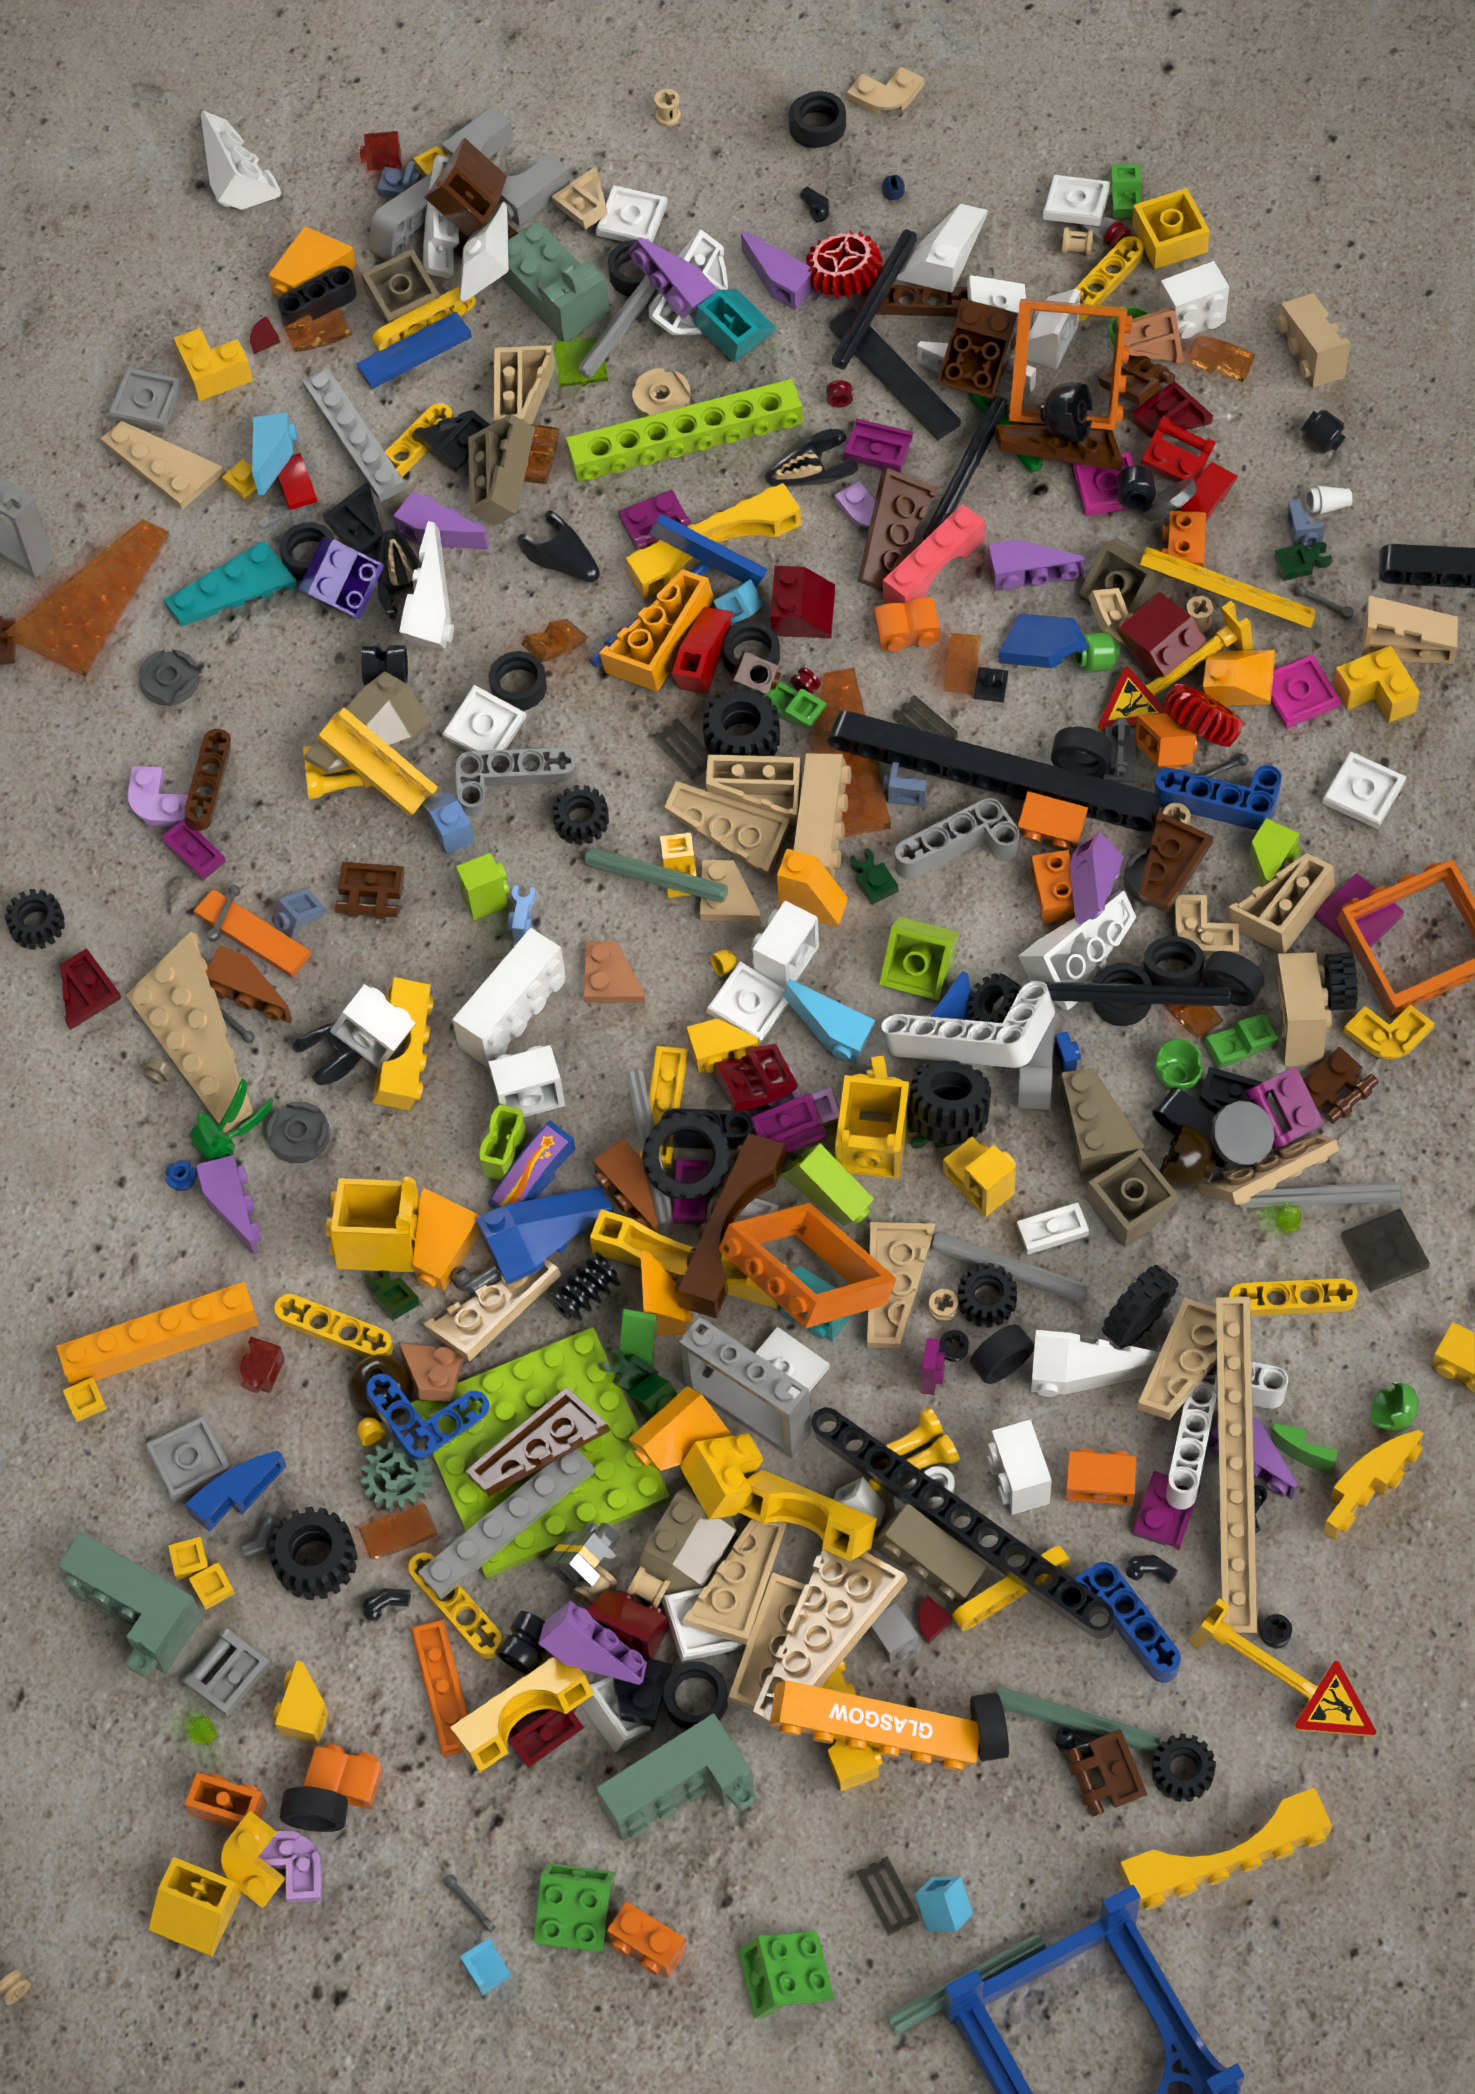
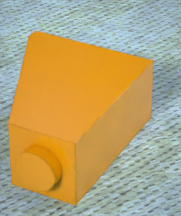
(308, 258)
(809, 886)
(442, 1239)
(674, 1430)

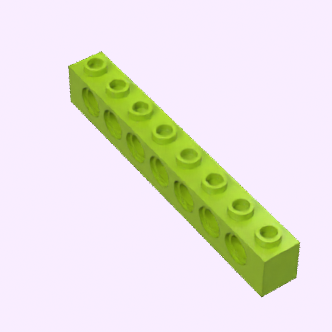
(734, 418)

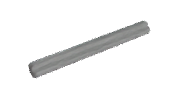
(617, 328)
(644, 1125)
(1326, 1195)
(1020, 1270)

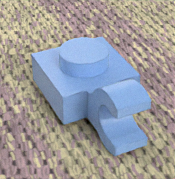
(520, 920)

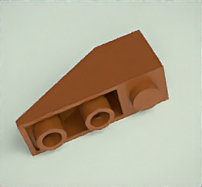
(241, 981)
(624, 1175)

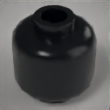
(1323, 431)
(1135, 487)

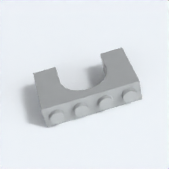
(523, 192)

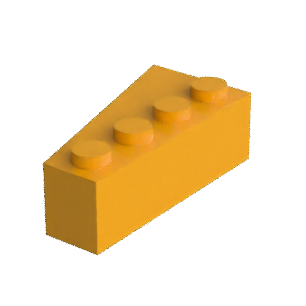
(651, 644)

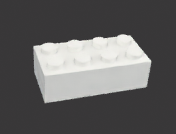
(509, 997)

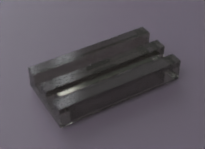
(928, 713)
(660, 739)
(874, 1869)

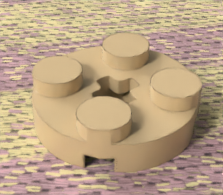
(656, 381)

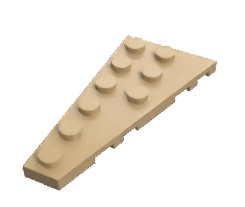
(190, 1026)
(830, 1620)

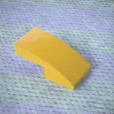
(678, 856)

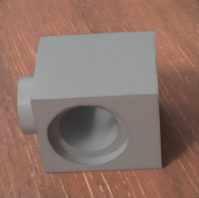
(894, 1634)

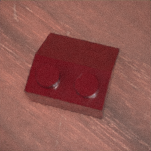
(801, 603)
(1160, 635)
(633, 1623)

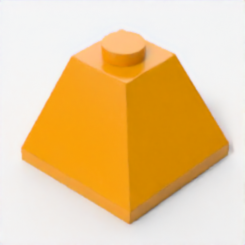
(1240, 677)
(661, 1299)

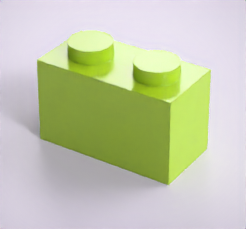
(483, 886)

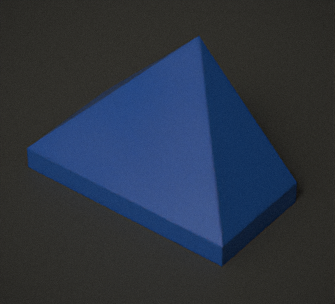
(955, 1000)

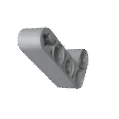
(398, 220)
(515, 774)
(916, 856)
(1036, 1075)

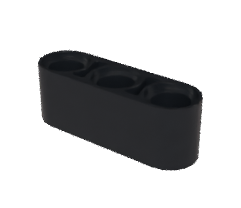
(318, 296)
(1180, 1109)
(723, 1118)

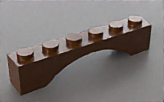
(754, 1173)

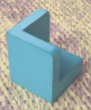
(740, 599)
(944, 1904)
(485, 1966)

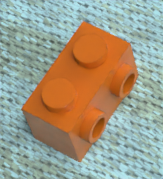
(1185, 536)
(1165, 740)
(1052, 821)
(1053, 886)
(1101, 1477)
(223, 1802)
(646, 1940)

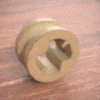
(1179, 809)
(938, 1297)
(13, 1987)

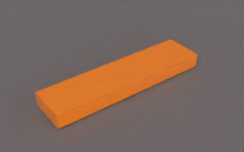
(254, 934)
(440, 1682)

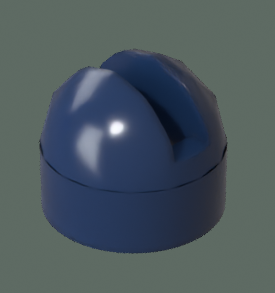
(887, 190)

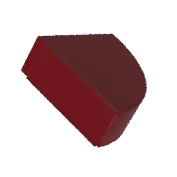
(263, 335)
(932, 1619)

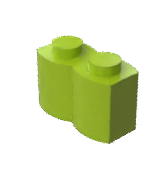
(503, 1141)

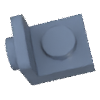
(395, 180)
(1299, 525)
(904, 790)
(296, 911)

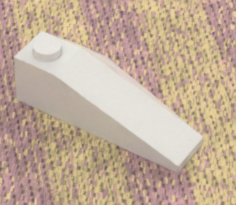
(232, 168)
(944, 251)
(485, 254)
(427, 611)
(1079, 950)
(1069, 1366)

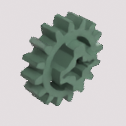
(405, 1487)

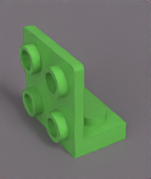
(573, 1907)
(784, 1972)

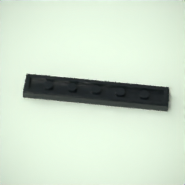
(900, 379)

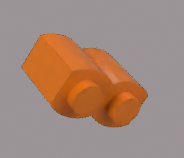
(907, 624)
(346, 1774)

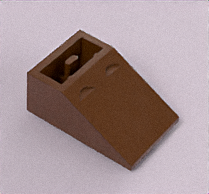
(467, 188)
(978, 348)

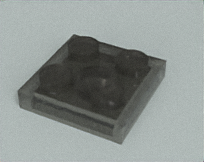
(1385, 1250)

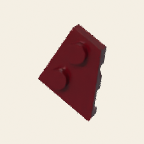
(1174, 404)
(85, 988)

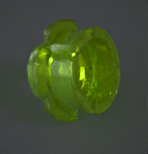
(1289, 1218)
(202, 1730)

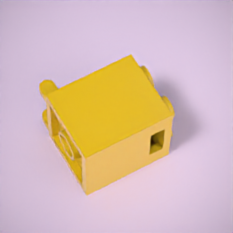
(868, 1145)
(373, 1224)

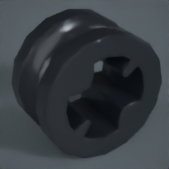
(963, 1343)
(1281, 1621)

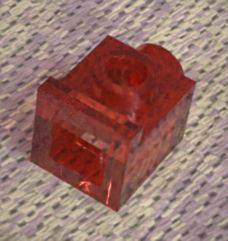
(381, 150)
(261, 1365)

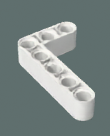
(975, 1042)
(1200, 1417)

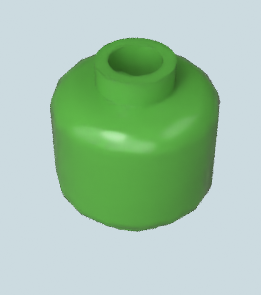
(1100, 654)

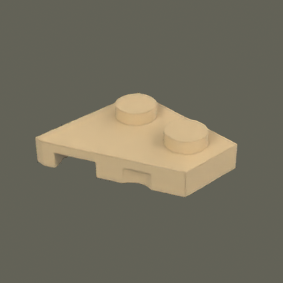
(583, 199)
(739, 902)

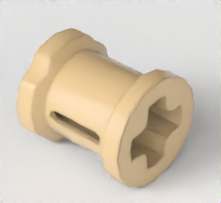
(664, 109)
(1077, 241)
(1201, 610)
(648, 1587)
(589, 1594)

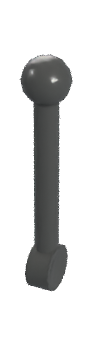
(1346, 612)
(1241, 760)
(213, 933)
(247, 1036)
(451, 1882)

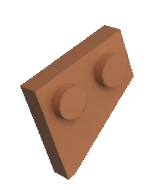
(1156, 336)
(609, 975)
(433, 1370)

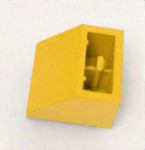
(193, 1906)

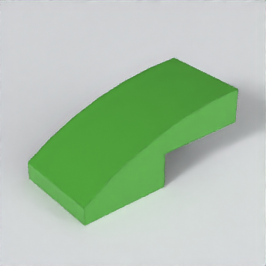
(1125, 189)
(796, 707)
(1242, 1041)
(639, 1335)
(1292, 1443)

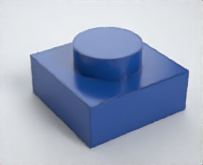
(1067, 1052)

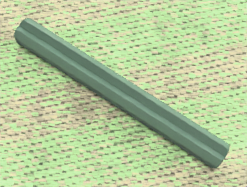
(656, 874)
(1076, 1719)
(934, 2001)

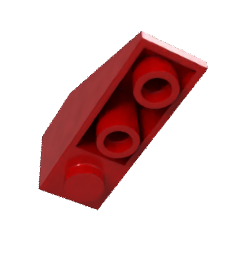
(701, 650)

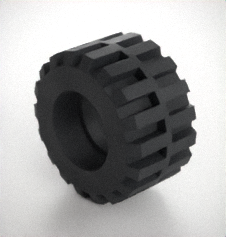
(740, 708)
(949, 1101)
(302, 1530)

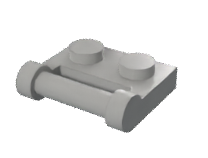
(233, 1678)

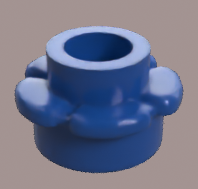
(181, 1183)

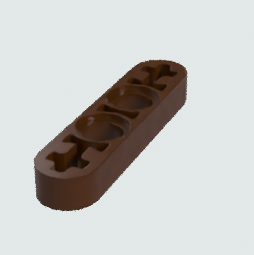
(920, 306)
(207, 779)

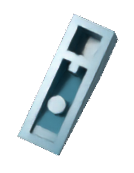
(271, 448)
(834, 1024)

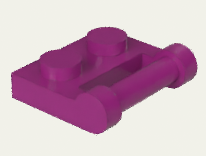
(641, 516)
(1293, 1104)

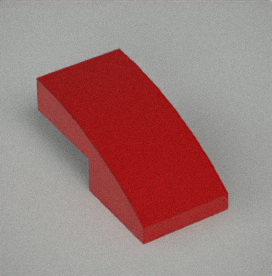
(296, 483)
(1211, 488)

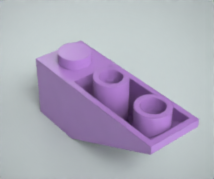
(779, 272)
(674, 277)
(454, 529)
(1026, 563)
(1092, 875)
(224, 1194)
(1267, 1461)
(587, 1645)

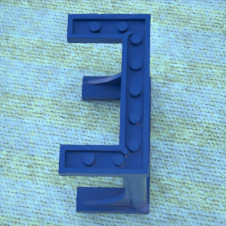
(1117, 1924)

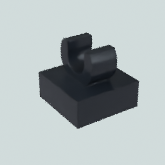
(991, 684)

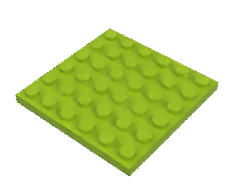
(516, 1392)

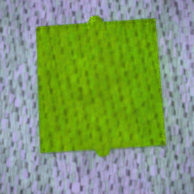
(570, 356)

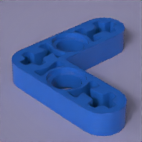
(427, 1429)

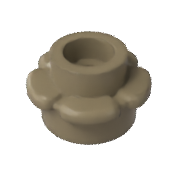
(156, 1070)

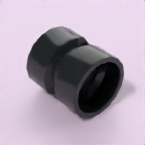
(376, 661)
(521, 1647)

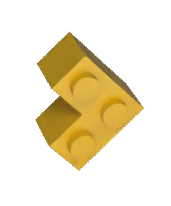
(212, 369)
(1378, 678)
(981, 1174)
(719, 1473)

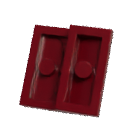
(756, 1078)
(542, 1733)

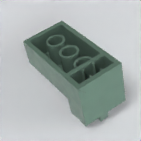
(554, 283)
(153, 1609)
(676, 1774)

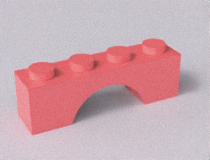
(953, 538)

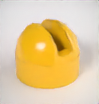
(723, 962)
(370, 1431)

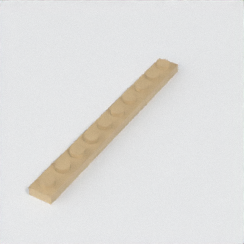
(1236, 1463)

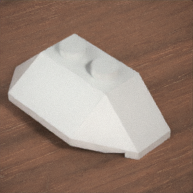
(708, 256)

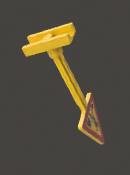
(1135, 698)
(1330, 1705)

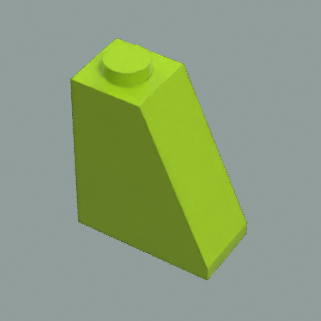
(828, 1185)

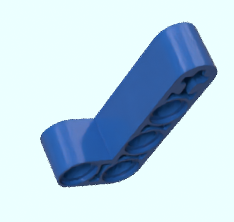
(1172, 782)
(1130, 1623)

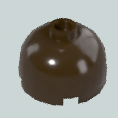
(1188, 1159)
(365, 1371)

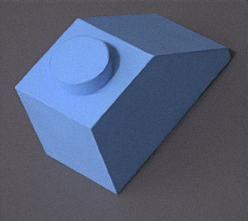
(448, 822)

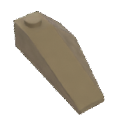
(387, 710)

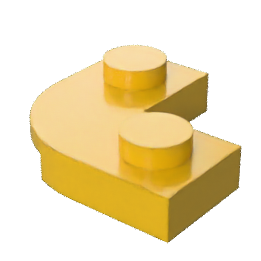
(1389, 1040)
(242, 1860)

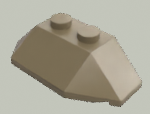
(686, 1544)

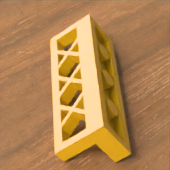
(376, 761)

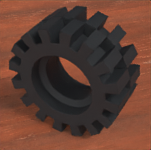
(580, 799)
(27, 905)
(1341, 981)
(987, 996)
(991, 1277)
(1183, 1747)

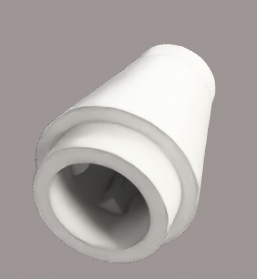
(1327, 499)

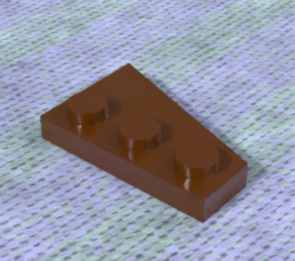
(1171, 861)

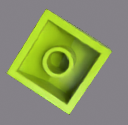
(918, 958)

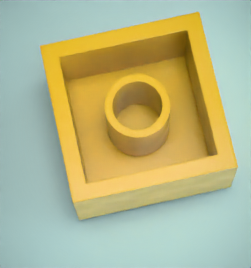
(1170, 228)

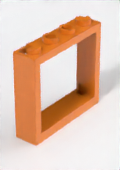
(1121, 355)
(1383, 897)
(868, 1279)

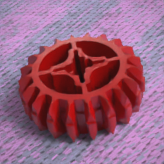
(844, 264)
(1203, 715)

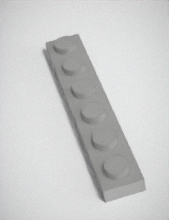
(354, 434)
(505, 1523)

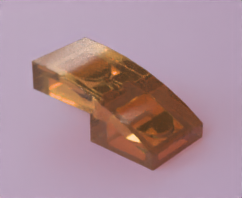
(313, 334)
(1217, 354)
(541, 454)
(555, 641)
(962, 663)
(1195, 1018)
(398, 1533)

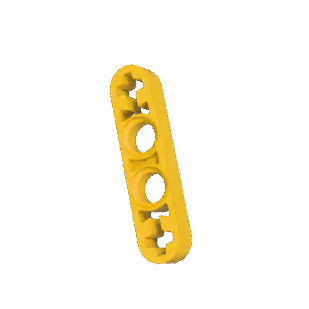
(1108, 280)
(421, 318)
(406, 443)
(1293, 1302)
(335, 1324)
(1002, 1594)
(451, 1609)

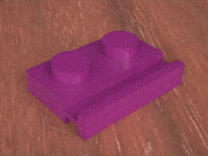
(878, 445)
(792, 1123)
(1158, 1519)

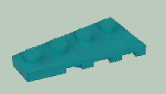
(240, 579)

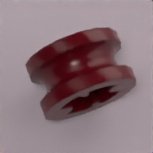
(1116, 233)
(839, 393)
(806, 680)

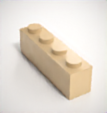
(822, 807)

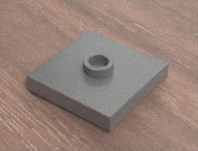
(145, 399)
(188, 1458)

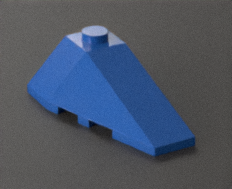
(531, 1230)

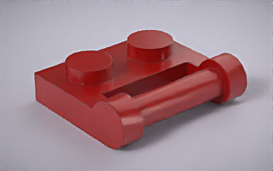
(1172, 460)

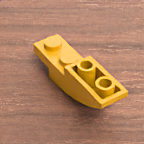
(1372, 1473)

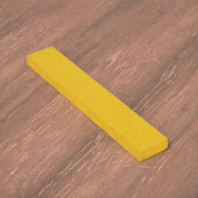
(1228, 587)

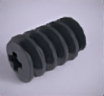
(584, 1287)

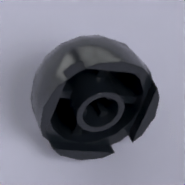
(1067, 410)

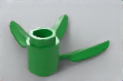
(211, 1140)

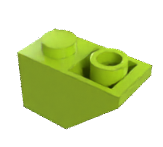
(1273, 850)

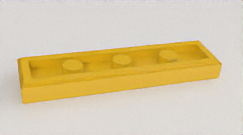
(667, 1088)

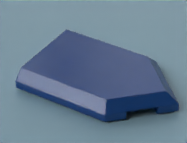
(1041, 641)

